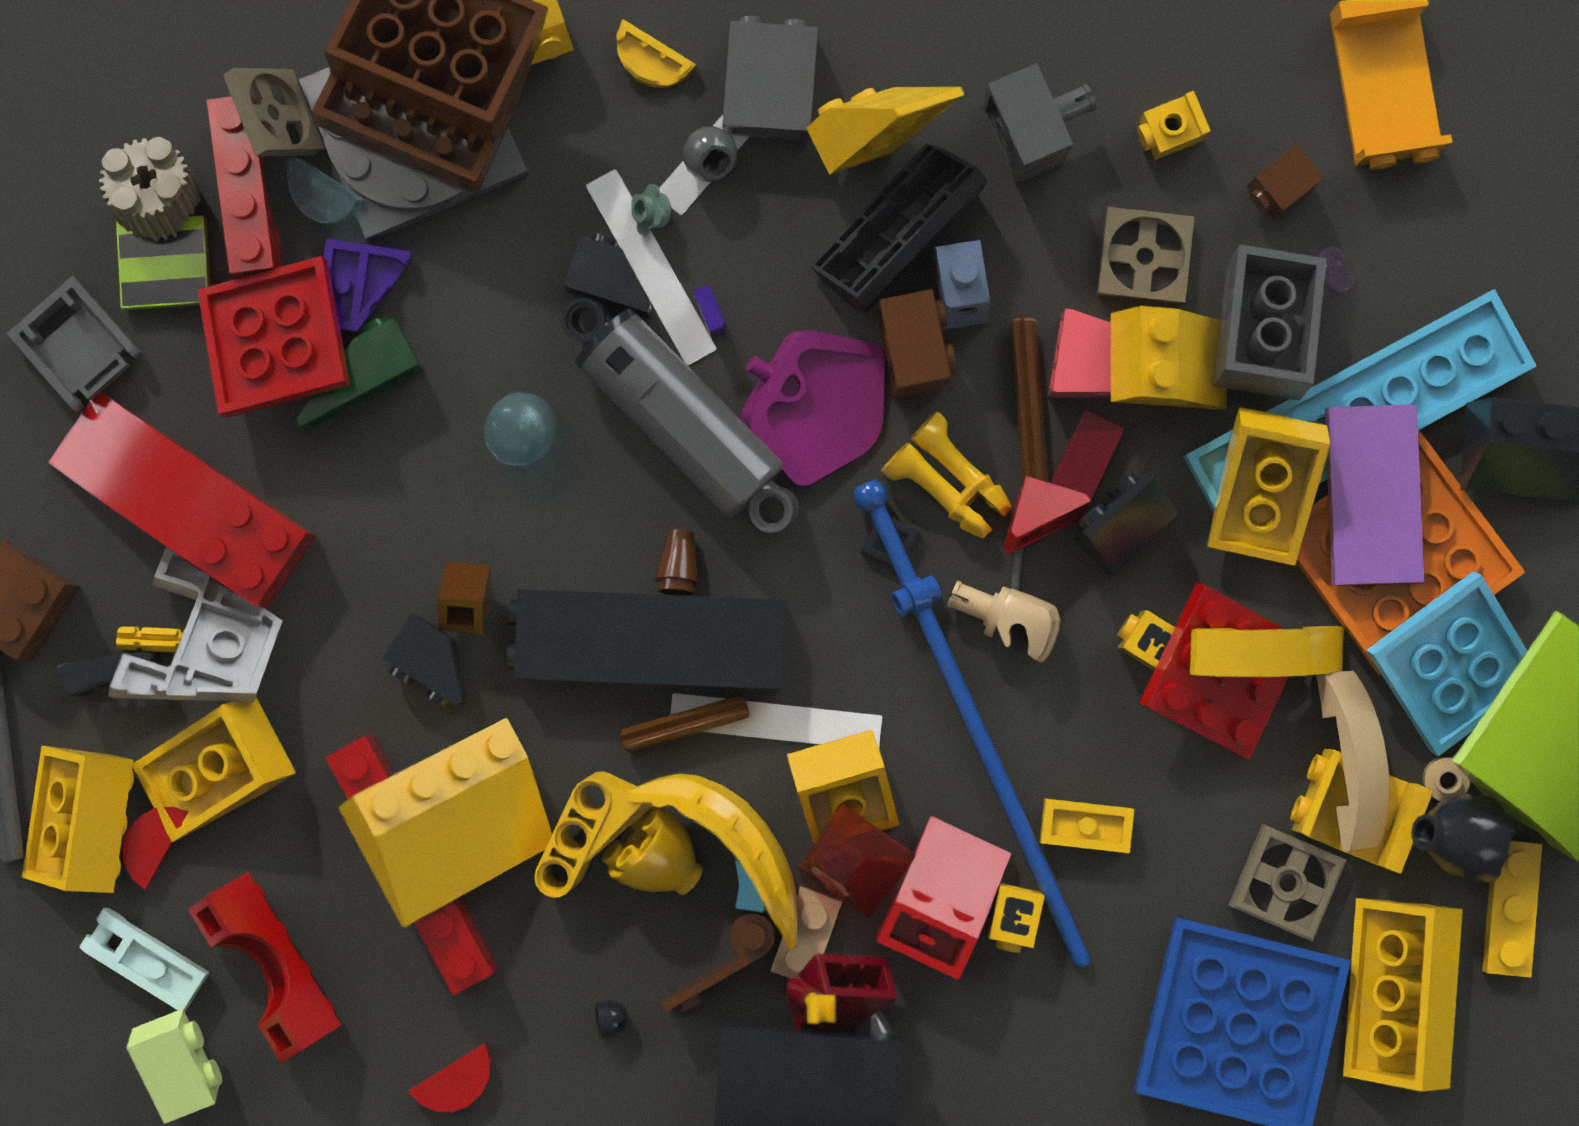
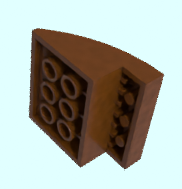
(430, 80)

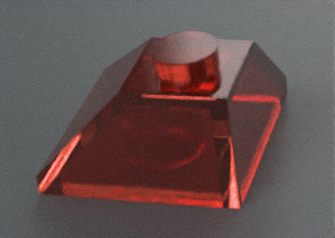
(856, 861)

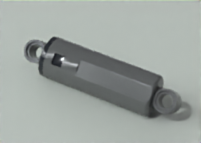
(679, 413)

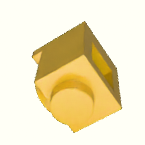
(1162, 141)

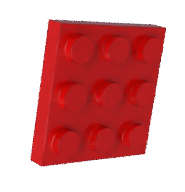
(273, 337)
(1215, 707)

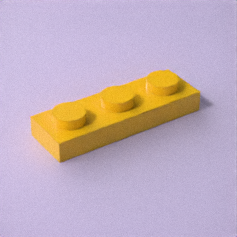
(1513, 913)

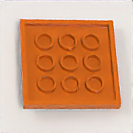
(1454, 545)

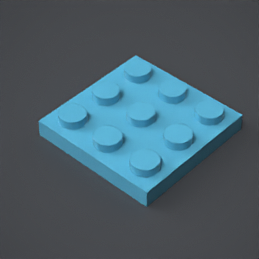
(1450, 661)

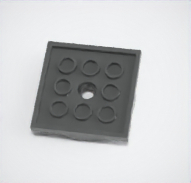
(395, 191)

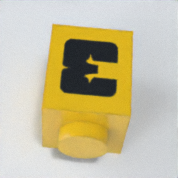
(1145, 638)
(1014, 917)

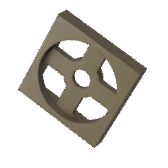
(258, 121)
(1110, 286)
(1331, 866)

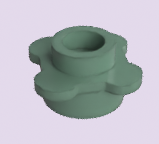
(650, 209)

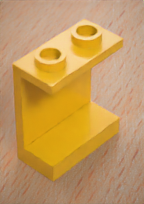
(1317, 813)

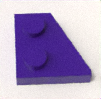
(362, 279)

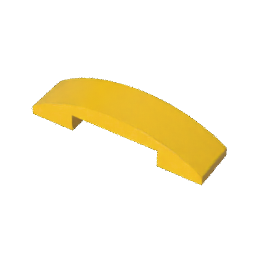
(1267, 652)

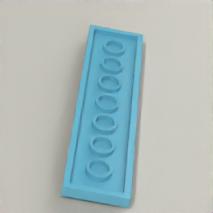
(1430, 368)

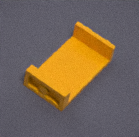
(1386, 82)

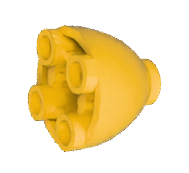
(654, 854)

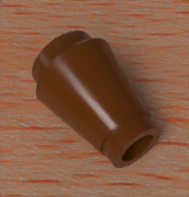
(678, 564)

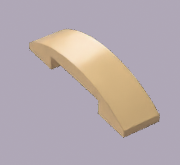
(1363, 758)

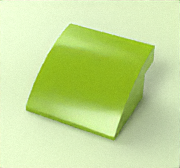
(1529, 740)

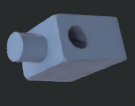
(961, 283)

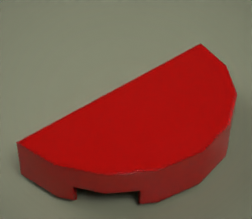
(149, 844)
(457, 1083)

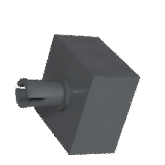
(1031, 122)

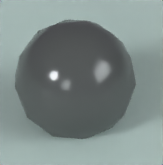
(710, 153)

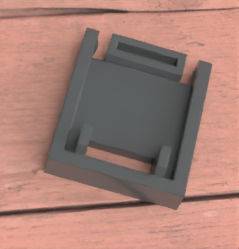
(82, 351)

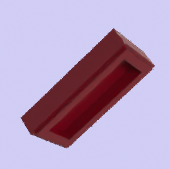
(1087, 454)

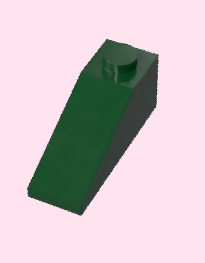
(374, 364)

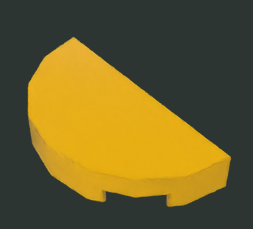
(649, 59)

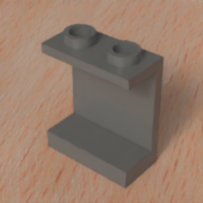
(770, 78)

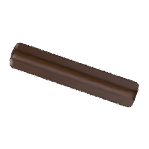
(684, 723)

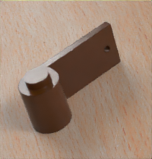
(751, 939)

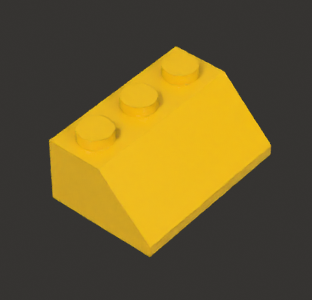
(78, 820)

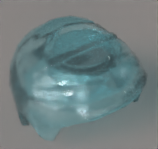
(520, 428)

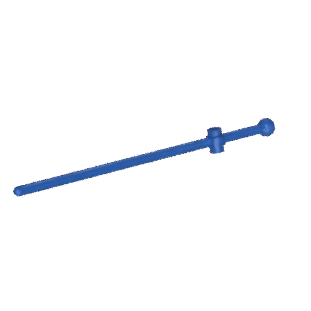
(917, 597)

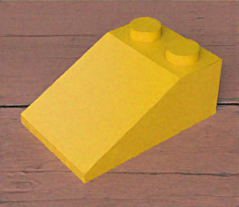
(875, 123)
(1165, 358)
(1268, 485)
(214, 766)

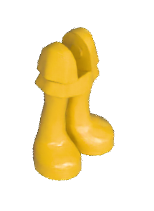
(911, 464)

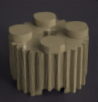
(149, 188)

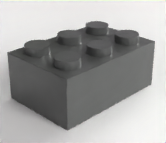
(1270, 322)

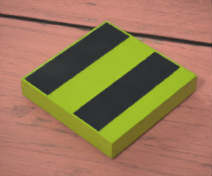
(164, 271)

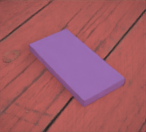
(1374, 495)

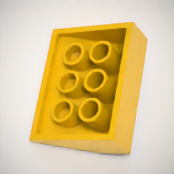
(450, 822)

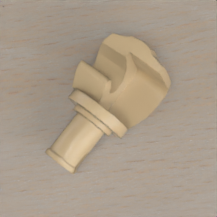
(1008, 608)

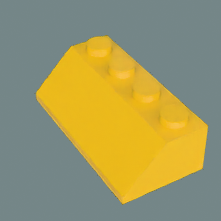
(1403, 994)

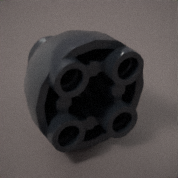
(1466, 837)

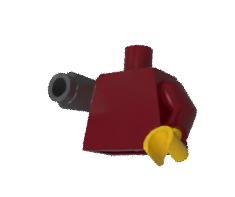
(842, 994)

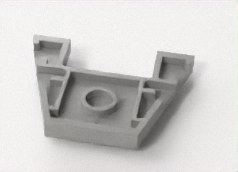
(219, 651)

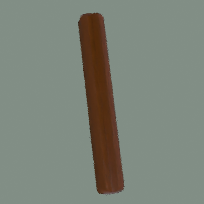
(1029, 398)

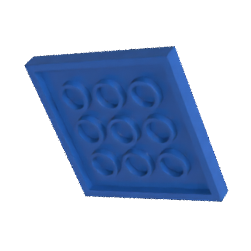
(1241, 1025)

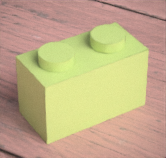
(174, 1065)

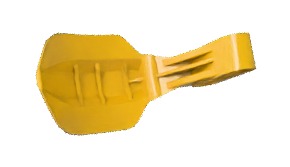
(695, 798)

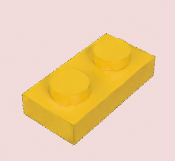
(1086, 825)

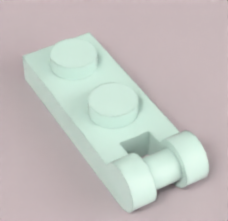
(145, 960)

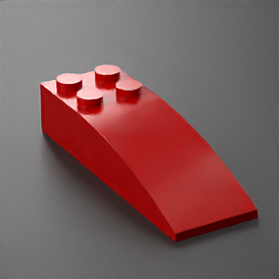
(182, 501)

